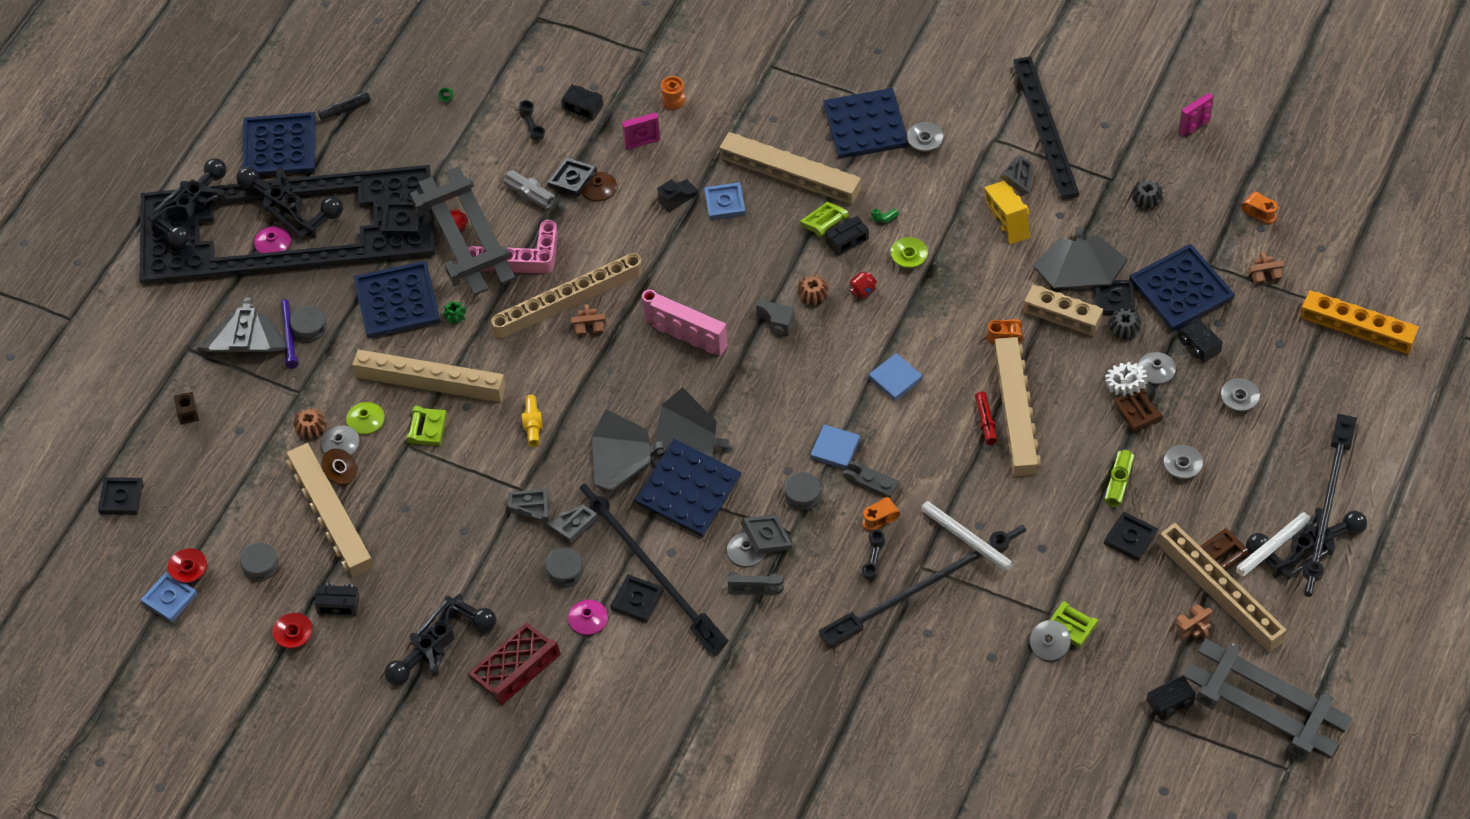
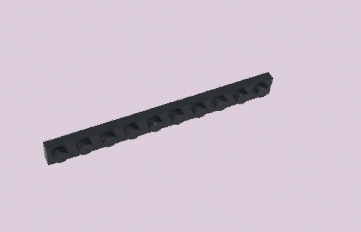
(1046, 128)

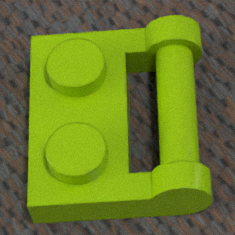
(824, 218)
(432, 428)
(1077, 631)

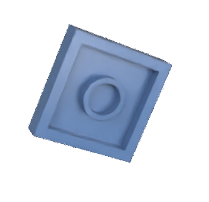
(724, 201)
(895, 377)
(835, 447)
(168, 597)

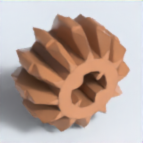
(813, 289)
(309, 423)

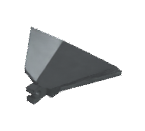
(1080, 263)
(244, 332)
(689, 423)
(620, 450)

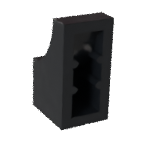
(673, 194)

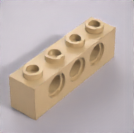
(1063, 310)

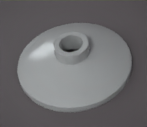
(925, 136)
(1158, 374)
(1242, 389)
(348, 443)
(1183, 455)
(742, 555)
(1057, 647)

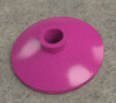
(272, 240)
(587, 624)

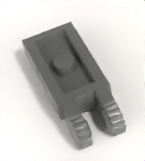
(871, 479)
(755, 584)

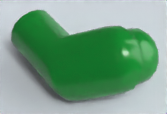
(880, 217)

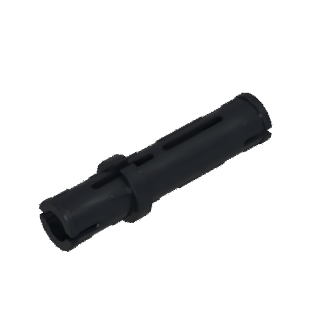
(325, 113)

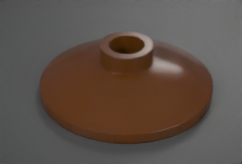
(600, 187)
(343, 462)

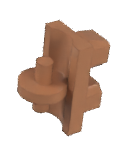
(1257, 271)
(588, 318)
(1197, 625)

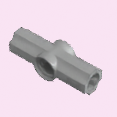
(529, 189)

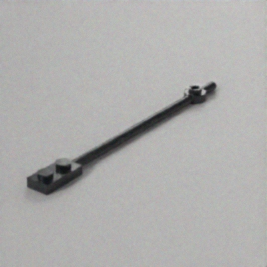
(1341, 441)
(851, 624)
(702, 625)

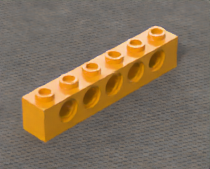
(1359, 322)

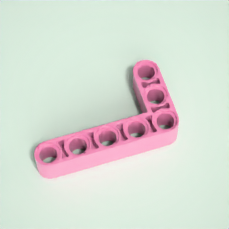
(531, 260)

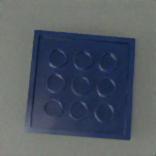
(865, 123)
(280, 142)
(1181, 287)
(397, 299)
(688, 487)

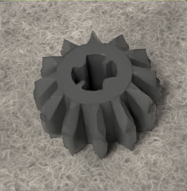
(1147, 193)
(1125, 324)

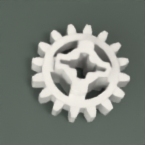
(1126, 379)

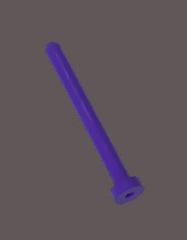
(291, 361)

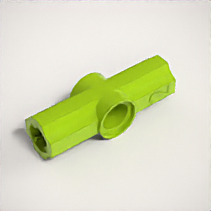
(1117, 486)

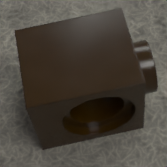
(186, 408)

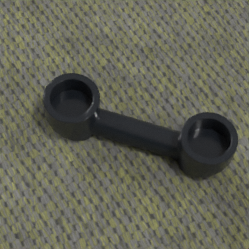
(526, 111)
(877, 542)

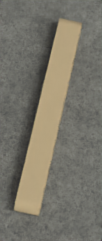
(556, 299)

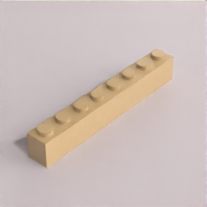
(790, 168)
(429, 375)
(1016, 408)
(330, 510)
(1222, 587)

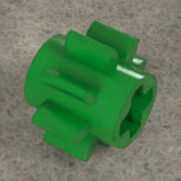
(454, 312)

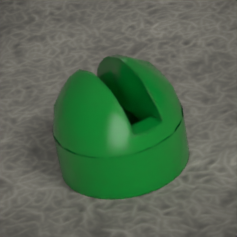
(445, 90)

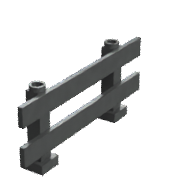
(467, 265)
(1304, 736)

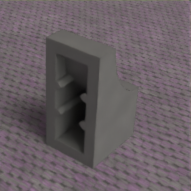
(777, 315)

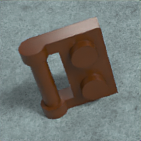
(1133, 412)
(1221, 545)

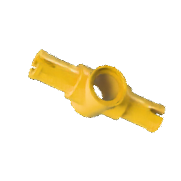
(532, 421)

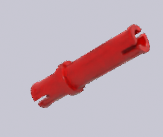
(990, 435)

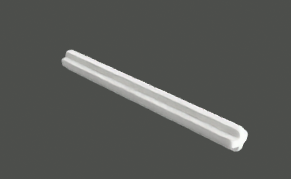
(967, 536)
(1272, 544)

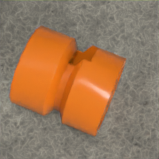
(672, 92)

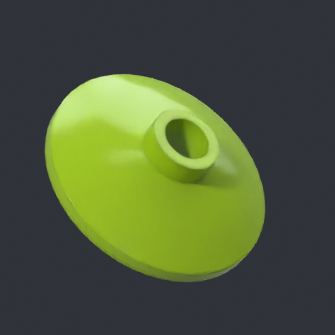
(909, 252)
(365, 424)

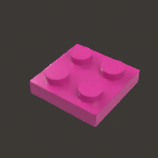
(1196, 114)
(641, 131)

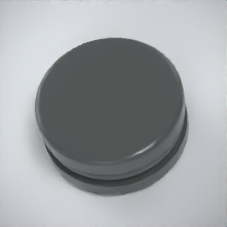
(308, 323)
(802, 491)
(259, 561)
(564, 567)

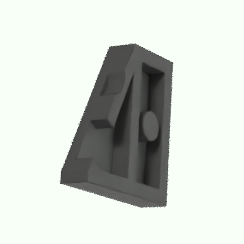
(1018, 174)
(529, 504)
(572, 523)

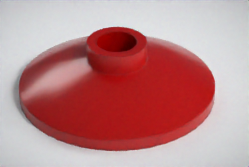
(186, 559)
(289, 624)

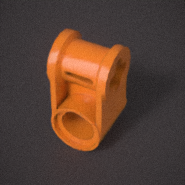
(1259, 206)
(1004, 329)
(880, 513)

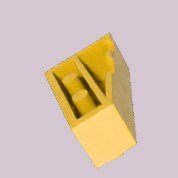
(1009, 209)

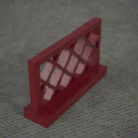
(524, 671)

